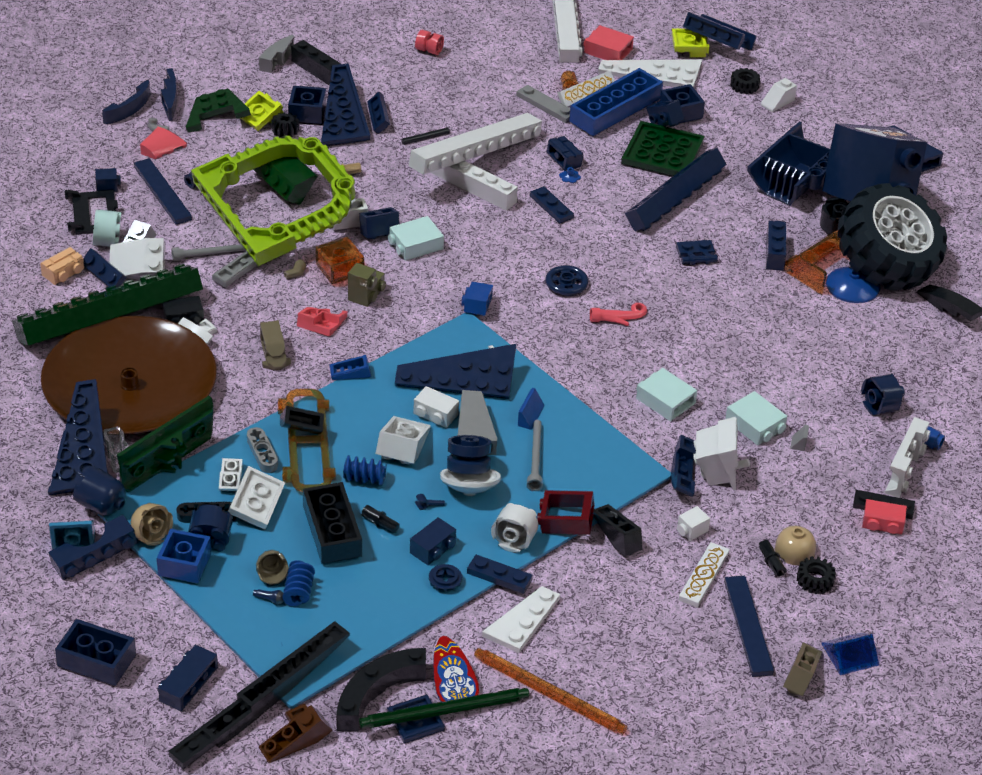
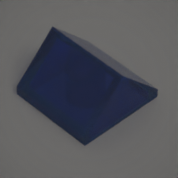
(852, 652)

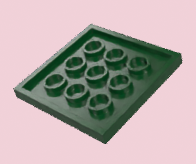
(662, 148)

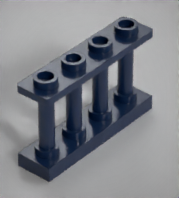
(719, 31)

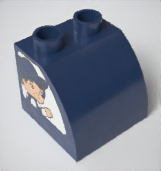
(872, 156)

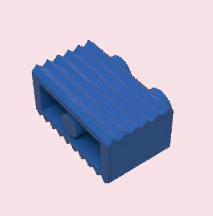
(477, 298)

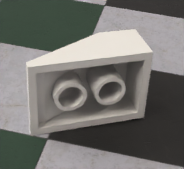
(138, 257)
(402, 440)

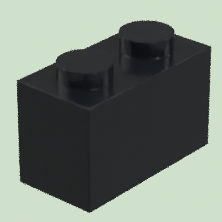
(188, 307)

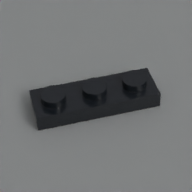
(861, 496)

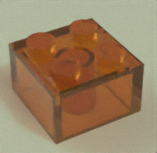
(337, 259)

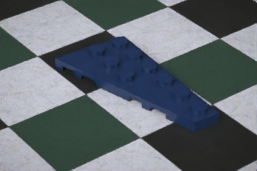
(344, 114)
(478, 370)
(81, 440)

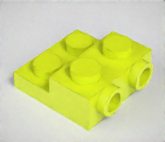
(689, 41)
(262, 110)

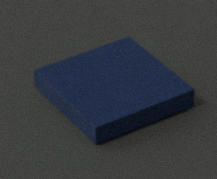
(418, 728)

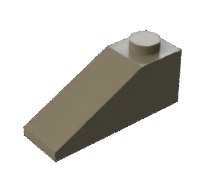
(802, 669)

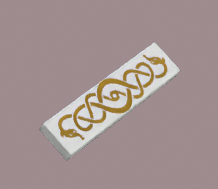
(585, 88)
(704, 574)

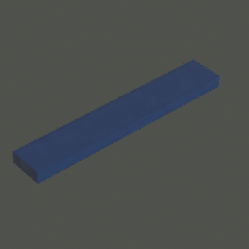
(162, 191)
(748, 626)

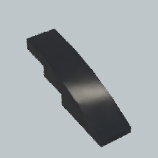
(951, 301)

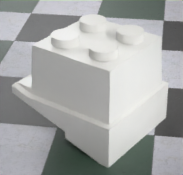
(718, 453)

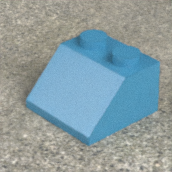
(74, 532)

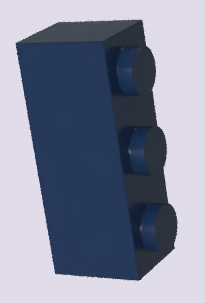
(776, 245)
(187, 677)

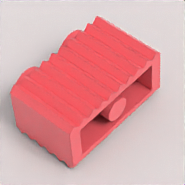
(884, 516)

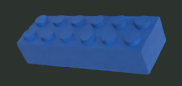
(615, 101)

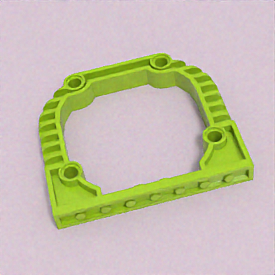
(278, 239)

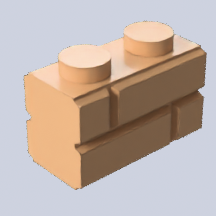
(62, 266)

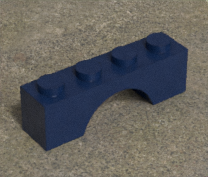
(71, 559)

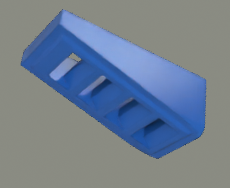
(357, 368)

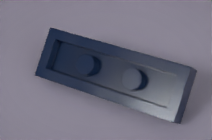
(378, 112)
(551, 204)
(103, 269)
(499, 574)

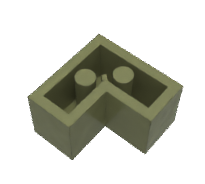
(364, 284)

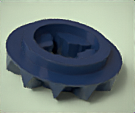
(452, 573)

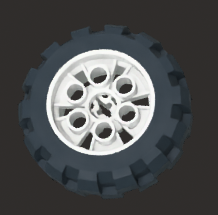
(892, 237)

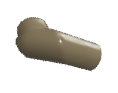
(297, 270)

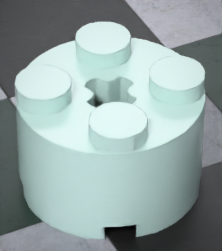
(106, 228)

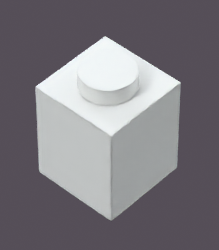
(693, 523)

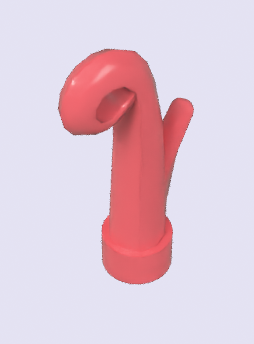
(618, 316)

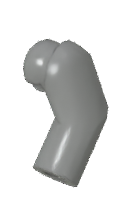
(152, 125)

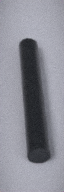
(424, 136)

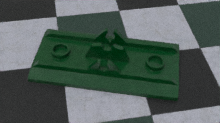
(166, 445)

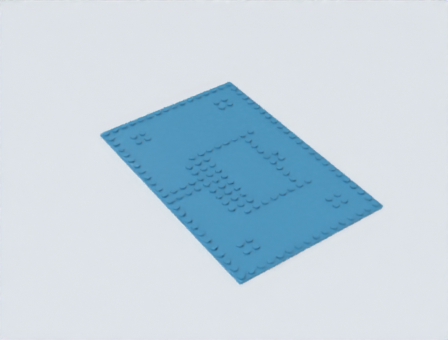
(388, 590)

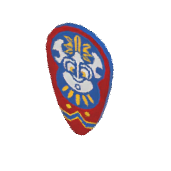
(452, 672)

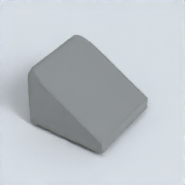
(799, 439)

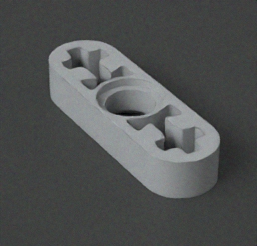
(261, 456)

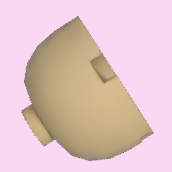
(151, 523)
(795, 544)

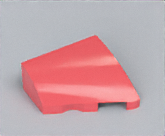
(160, 143)
(319, 320)

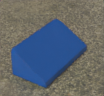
(530, 410)

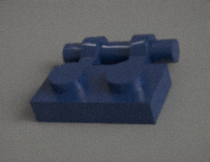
(696, 252)

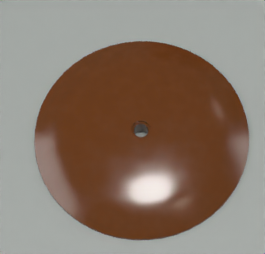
(142, 371)

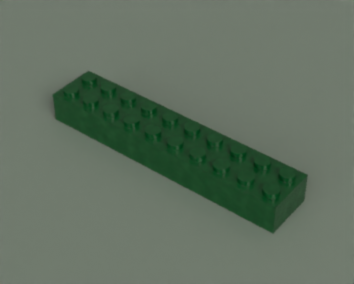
(106, 304)

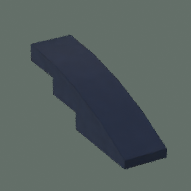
(169, 94)

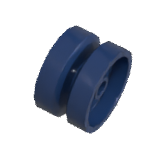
(469, 454)

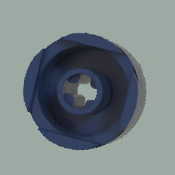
(882, 394)
(212, 522)

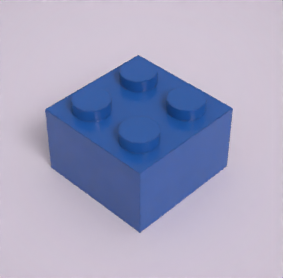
(184, 556)

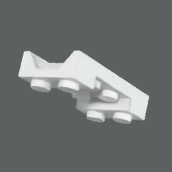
(909, 450)

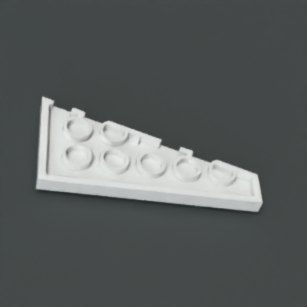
(670, 72)

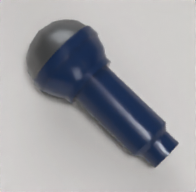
(274, 596)

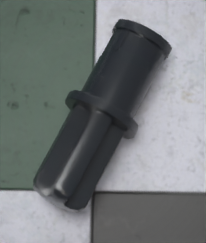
(380, 518)
(772, 558)

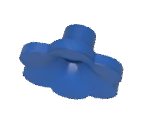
(570, 175)

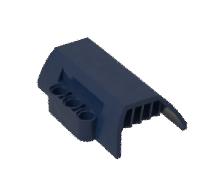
(790, 167)

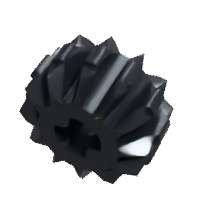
(285, 124)

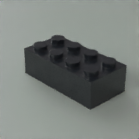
(332, 523)

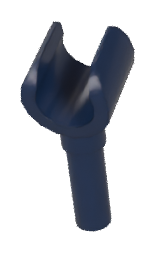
(423, 503)

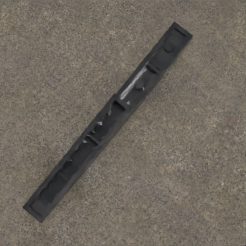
(259, 696)

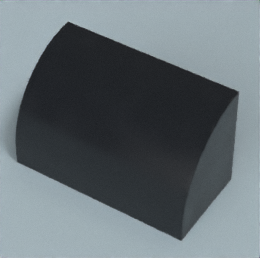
(302, 420)

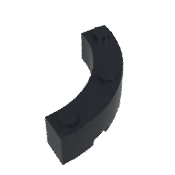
(373, 680)

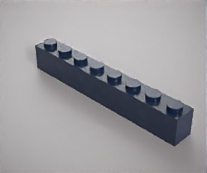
(675, 189)

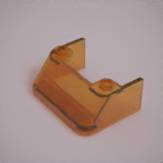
(803, 263)

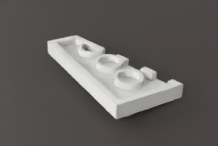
(523, 620)

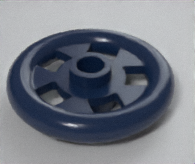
(567, 280)

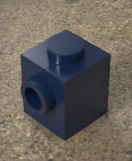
(107, 179)

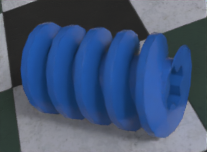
(364, 470)
(298, 583)

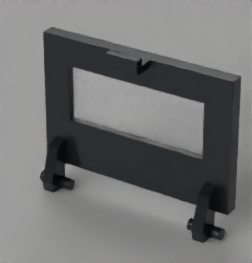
(85, 206)

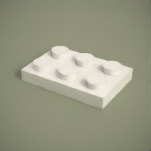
(256, 497)

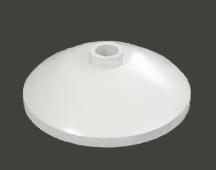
(470, 483)

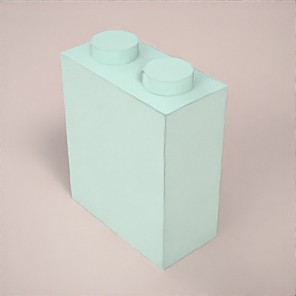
(416, 238)
(666, 394)
(757, 418)

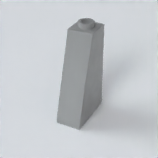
(475, 418)

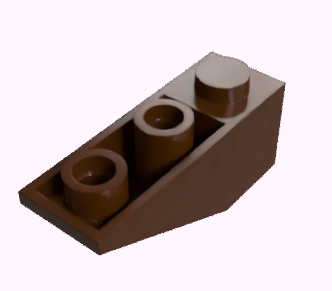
(296, 735)

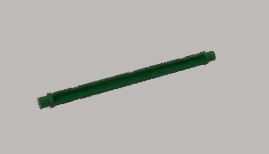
(443, 708)

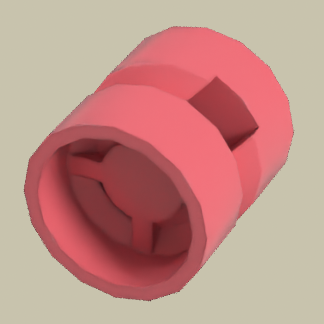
(430, 42)

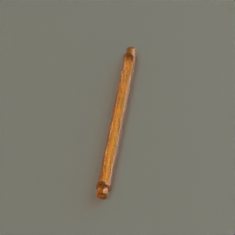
(551, 690)

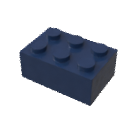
(95, 652)

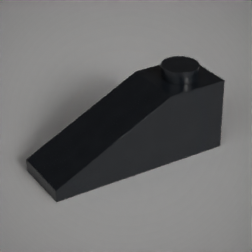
(620, 531)

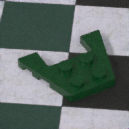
(214, 104)

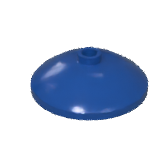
(851, 286)

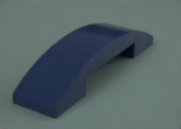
(116, 113)
(683, 466)

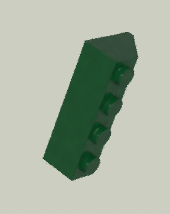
(288, 178)

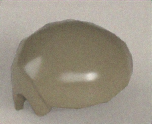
(272, 567)

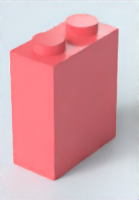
(608, 44)

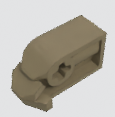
(273, 346)

